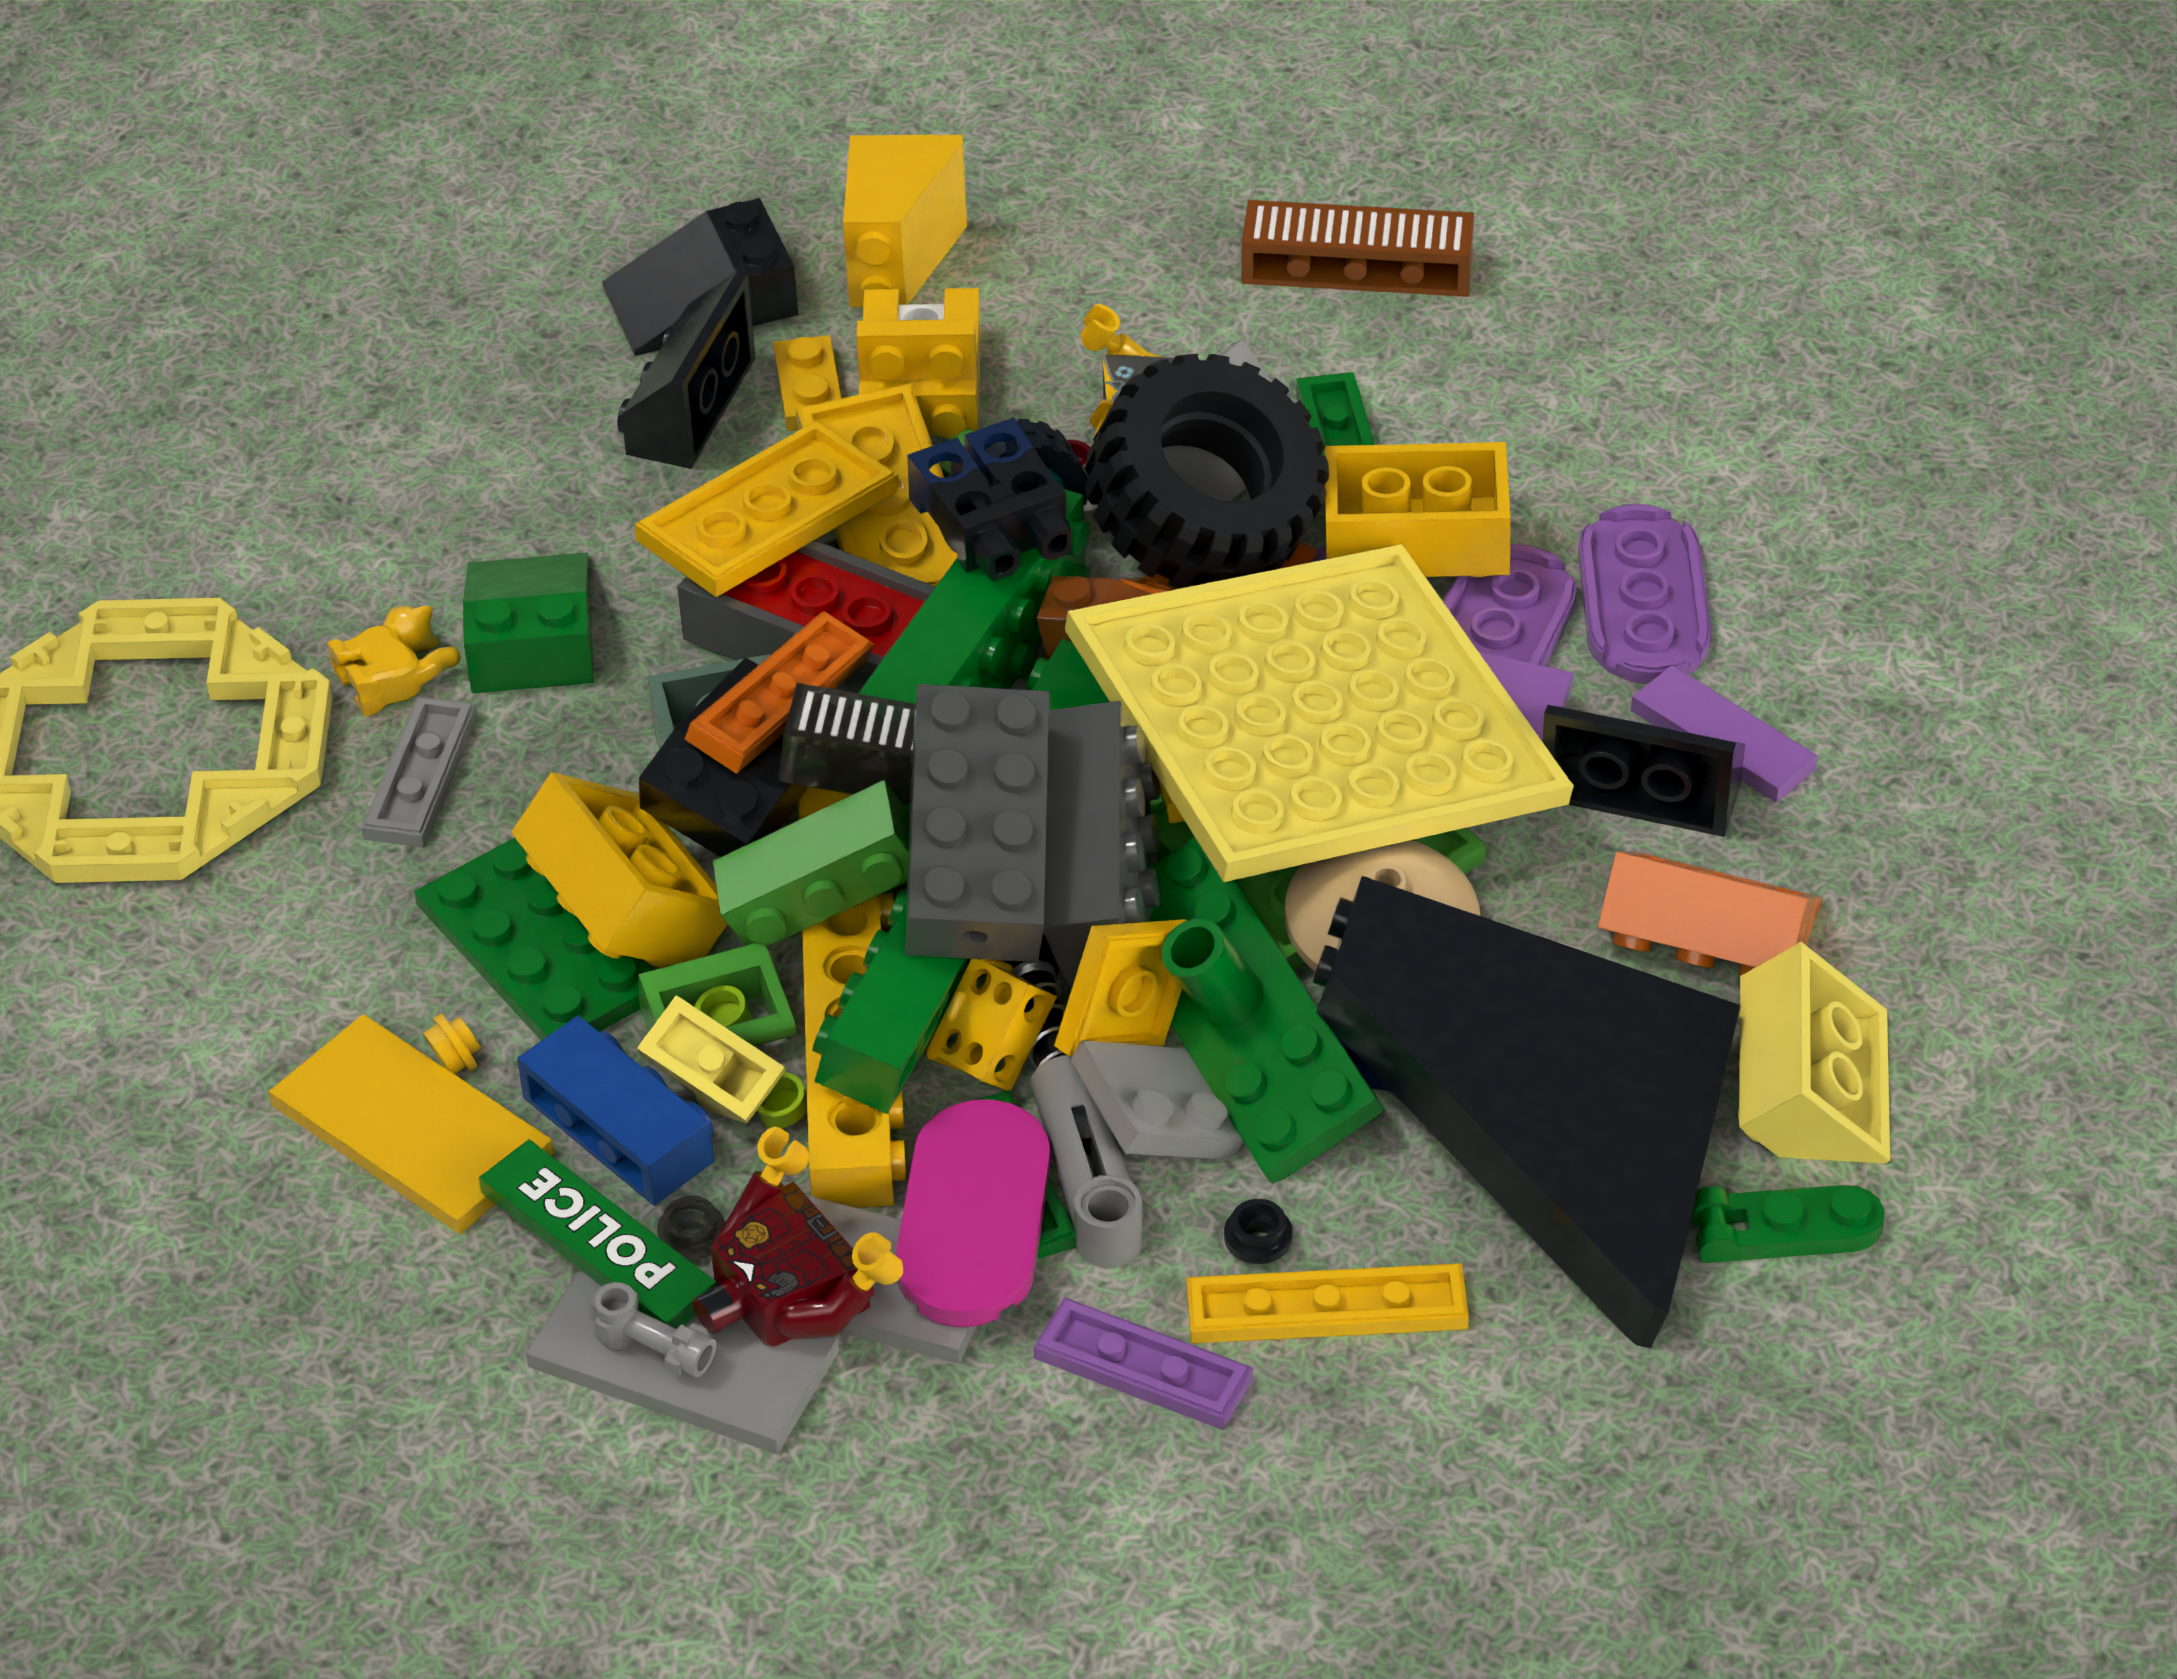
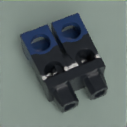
(992, 504)

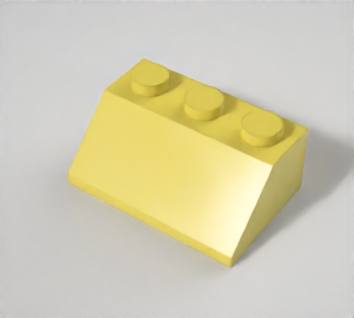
(1812, 1062)

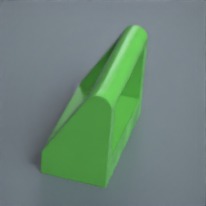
(745, 968)

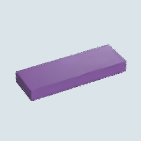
(1771, 759)
(1143, 1363)

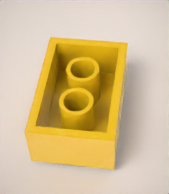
(1433, 499)
(620, 872)

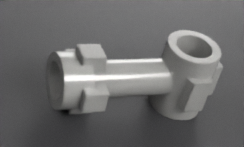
(622, 1324)

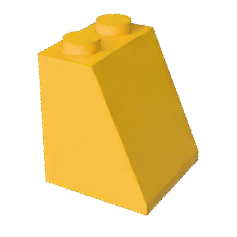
(901, 210)

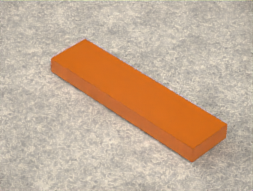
(758, 706)

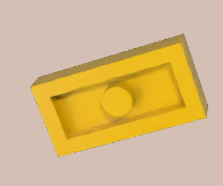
(805, 374)

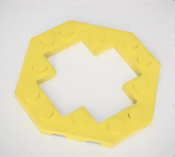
(220, 803)

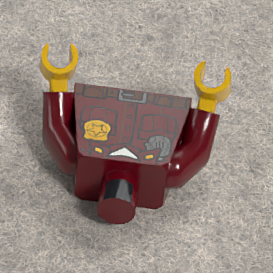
(785, 1262)

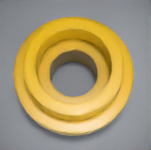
(452, 1043)

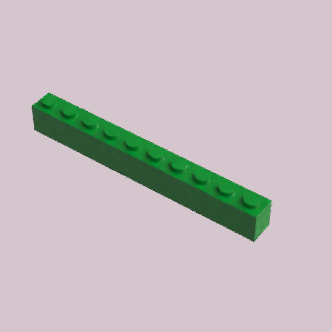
(903, 997)

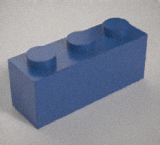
(617, 1109)

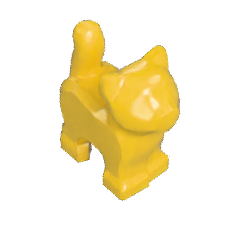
(384, 660)

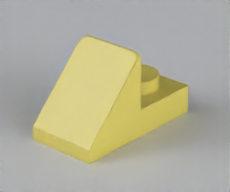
(711, 1061)

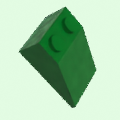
(528, 623)

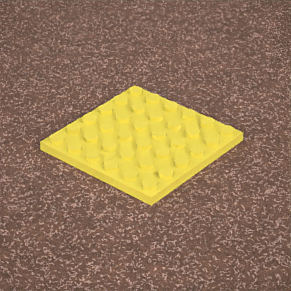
(1316, 711)

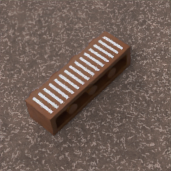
(1357, 248)

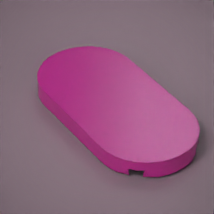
(973, 1212)

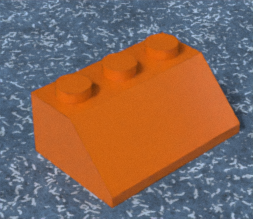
(1702, 912)

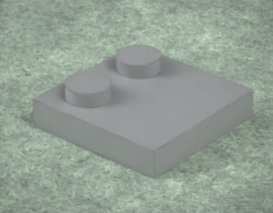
(1156, 1100)

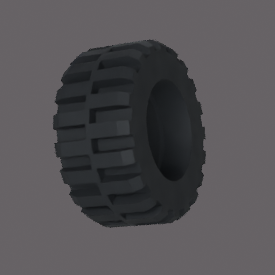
(1233, 417)

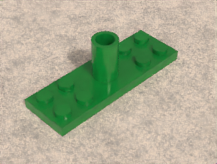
(1254, 1022)

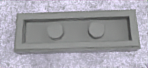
(419, 772)

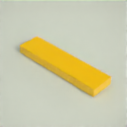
(1327, 1303)

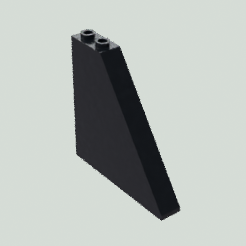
(1547, 1077)

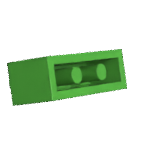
(815, 867)

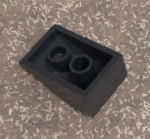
(663, 280)
(709, 799)

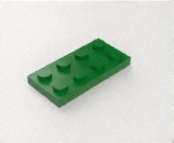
(529, 945)

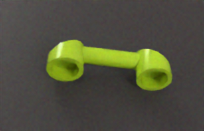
(788, 1098)

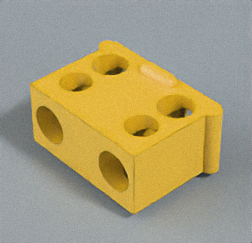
(991, 1023)

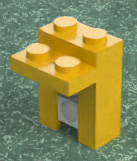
(931, 349)

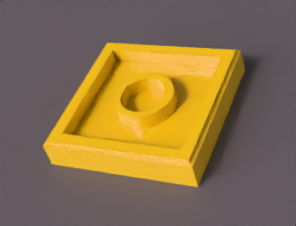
(1121, 988)

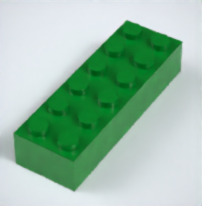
(978, 627)

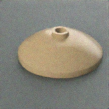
(1405, 865)

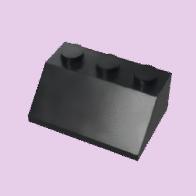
(691, 377)
(1646, 769)

